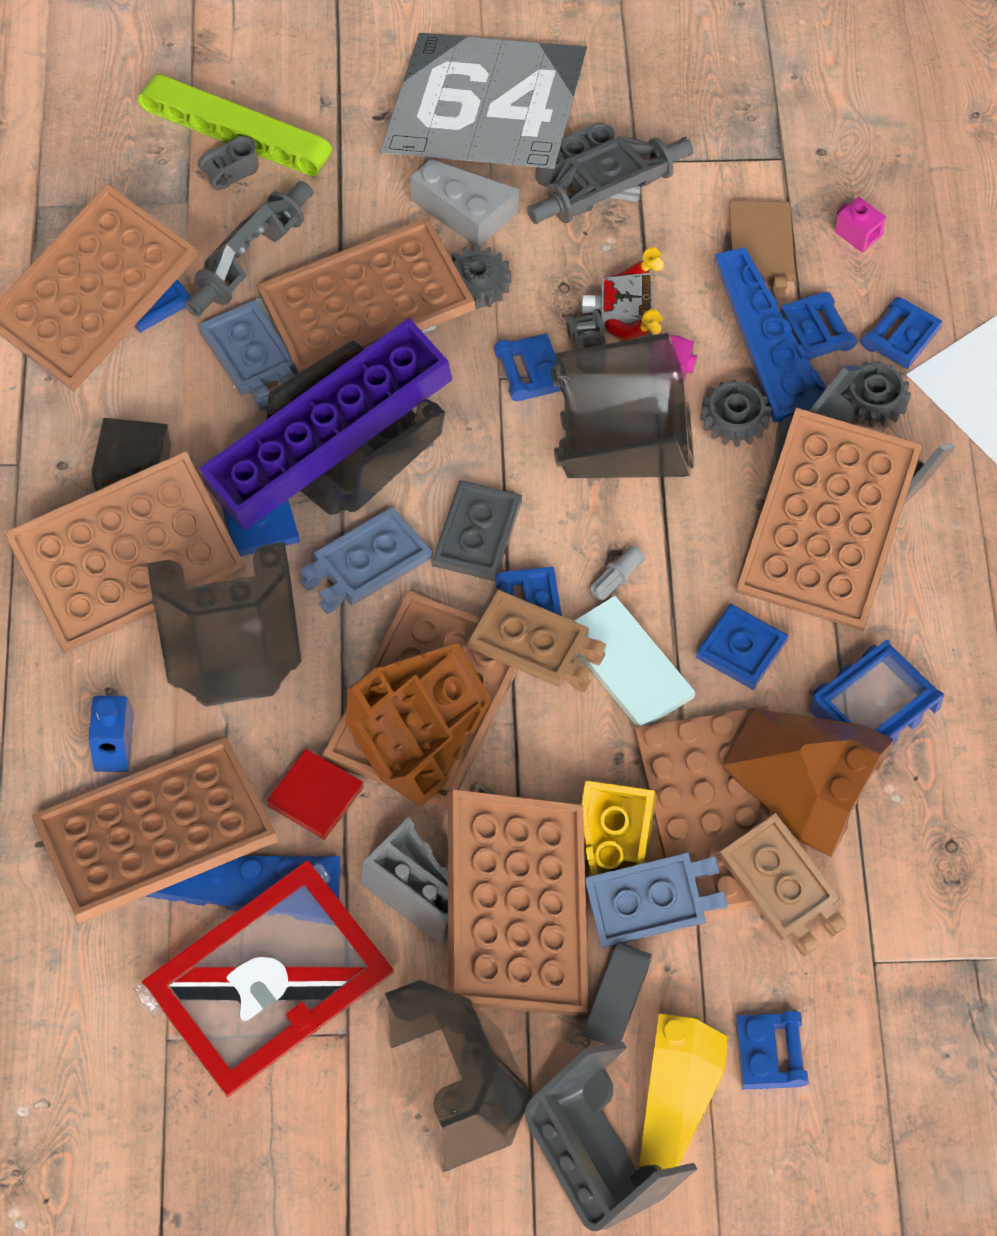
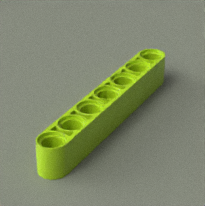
(228, 120)

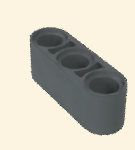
(572, 146)
(617, 994)

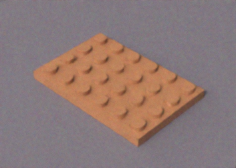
(92, 286)
(365, 293)
(829, 519)
(94, 552)
(417, 629)
(697, 800)
(153, 829)
(517, 903)

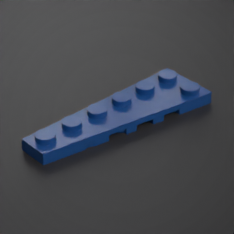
(772, 348)
(244, 880)

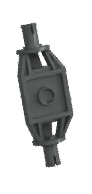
(607, 172)
(222, 262)

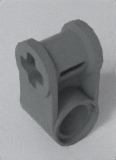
(231, 162)
(585, 331)

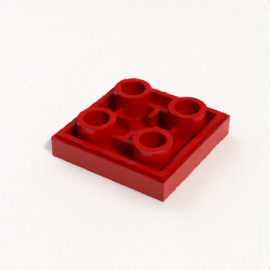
(315, 794)

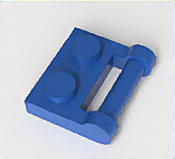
(810, 329)
(910, 336)
(537, 359)
(537, 584)
(759, 1051)

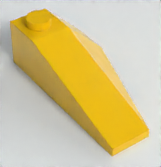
(617, 825)
(683, 1078)

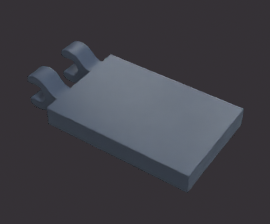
(248, 350)
(365, 560)
(651, 899)

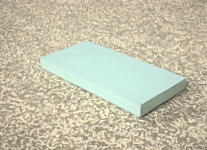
(634, 666)

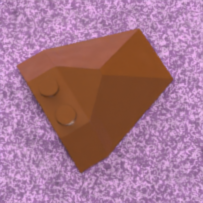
(417, 718)
(807, 771)

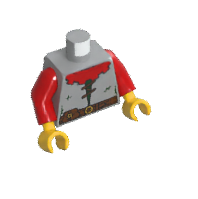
(627, 300)

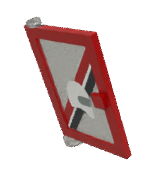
(266, 978)

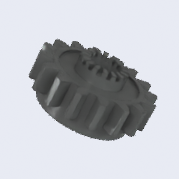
(483, 275)
(878, 393)
(735, 412)

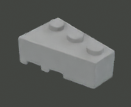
(463, 200)
(410, 880)

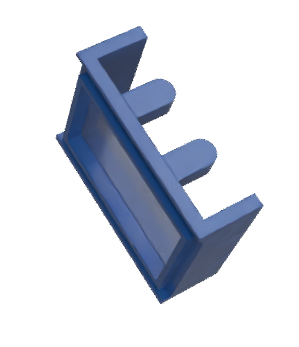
(877, 693)

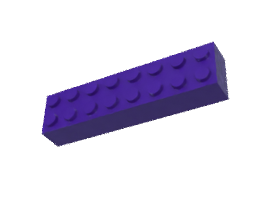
(326, 424)

